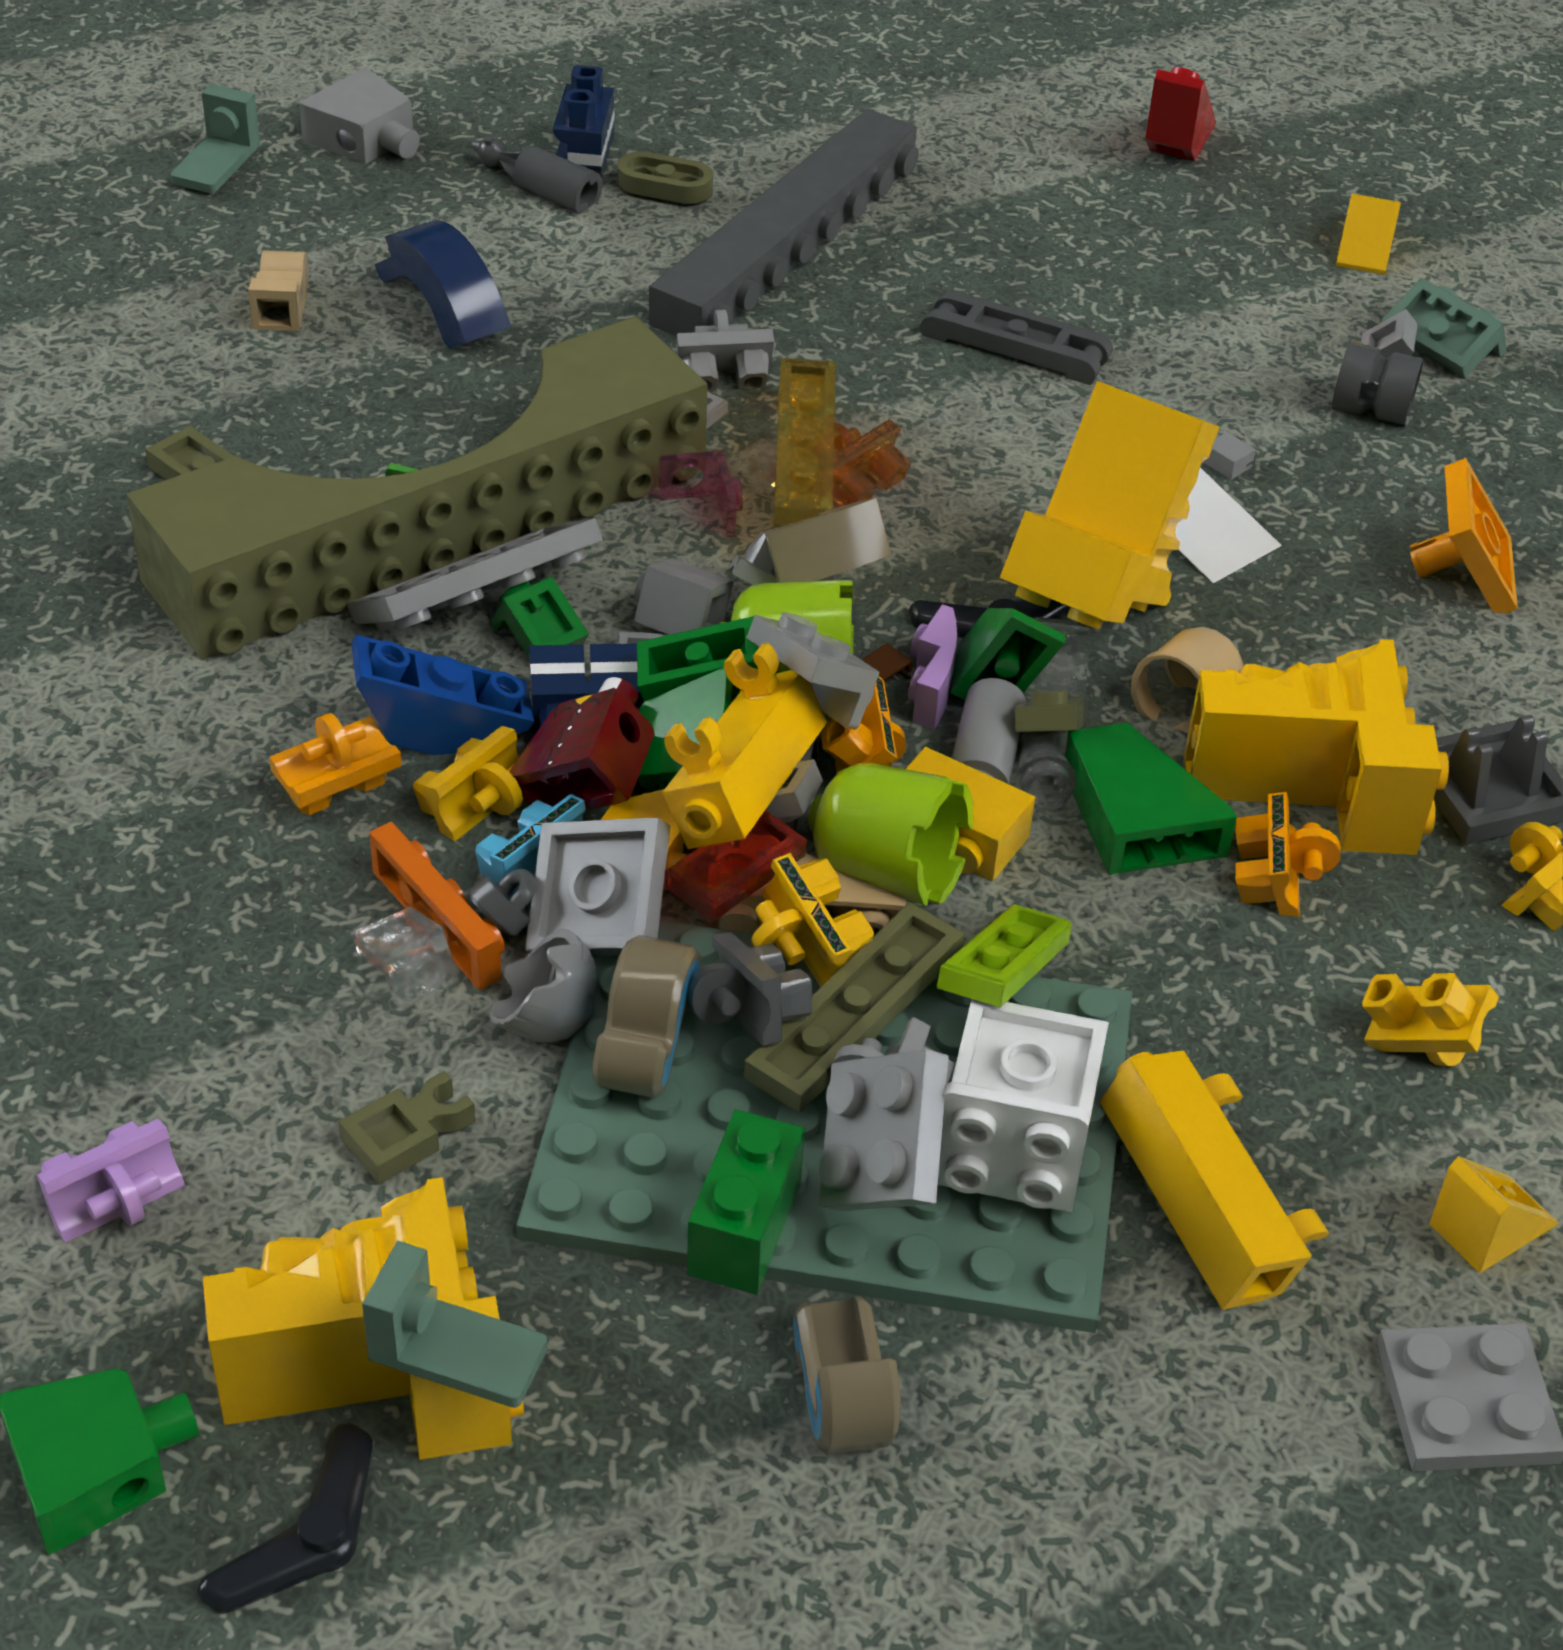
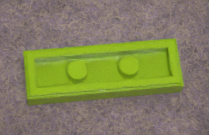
(1005, 955)

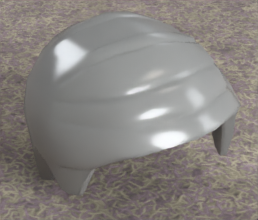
(549, 990)

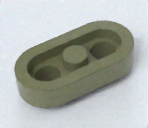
(665, 177)

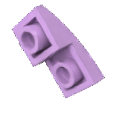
(935, 656)

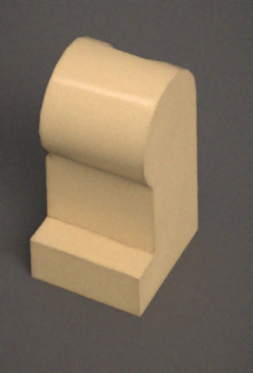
(280, 282)

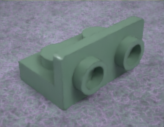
(1450, 328)

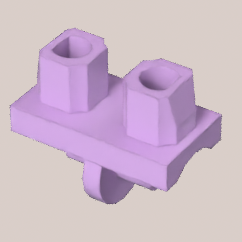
(110, 1179)

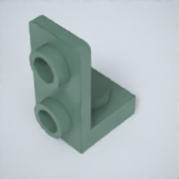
(229, 140)
(444, 1341)

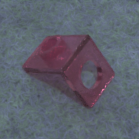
(715, 482)

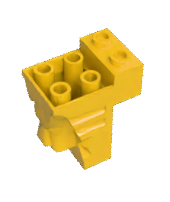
(1112, 510)
(1326, 739)
(297, 1328)

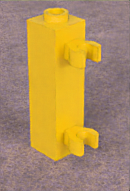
(744, 754)
(1207, 1178)

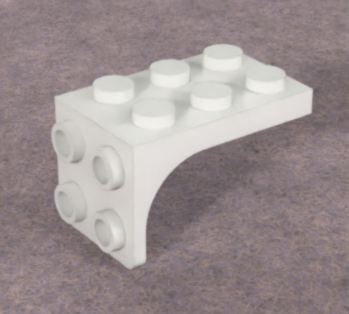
(1021, 1104)

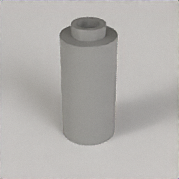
(987, 728)

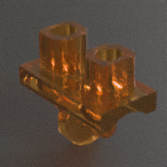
(866, 454)

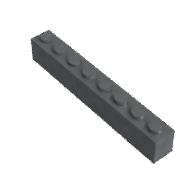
(784, 224)

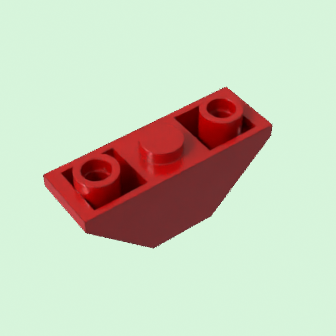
(1179, 114)

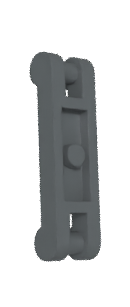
(1018, 335)

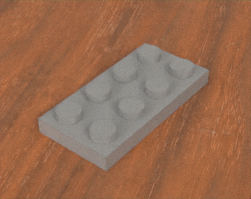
(467, 578)

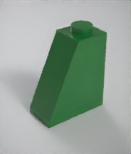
(1143, 803)

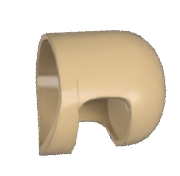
(1183, 659)

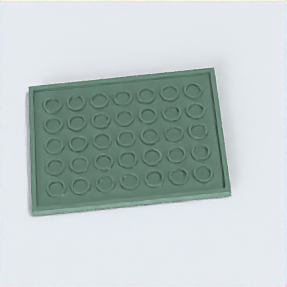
(628, 1168)

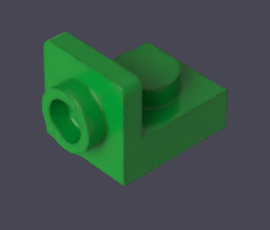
(539, 615)

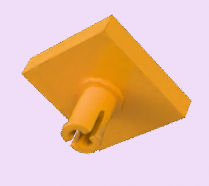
(1474, 538)

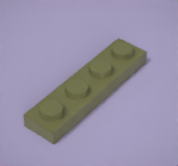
(854, 1005)

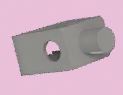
(359, 119)

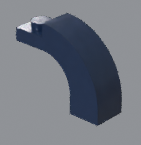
(449, 277)

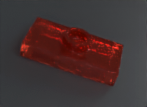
(728, 872)

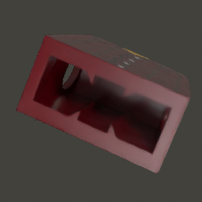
(587, 749)

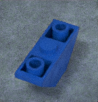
(436, 700)

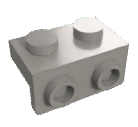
(837, 676)

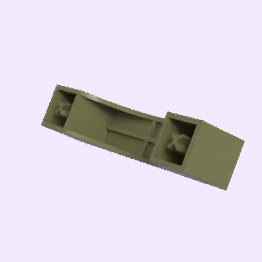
(265, 549)

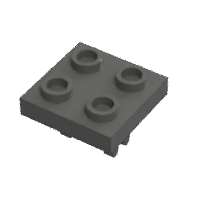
(1498, 780)

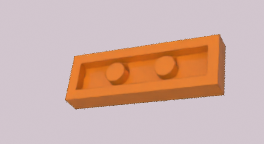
(414, 882)

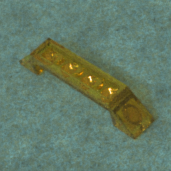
(804, 440)

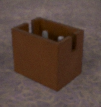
(889, 662)

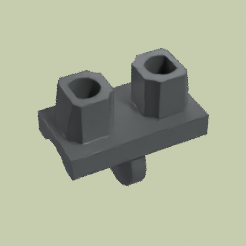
(750, 988)

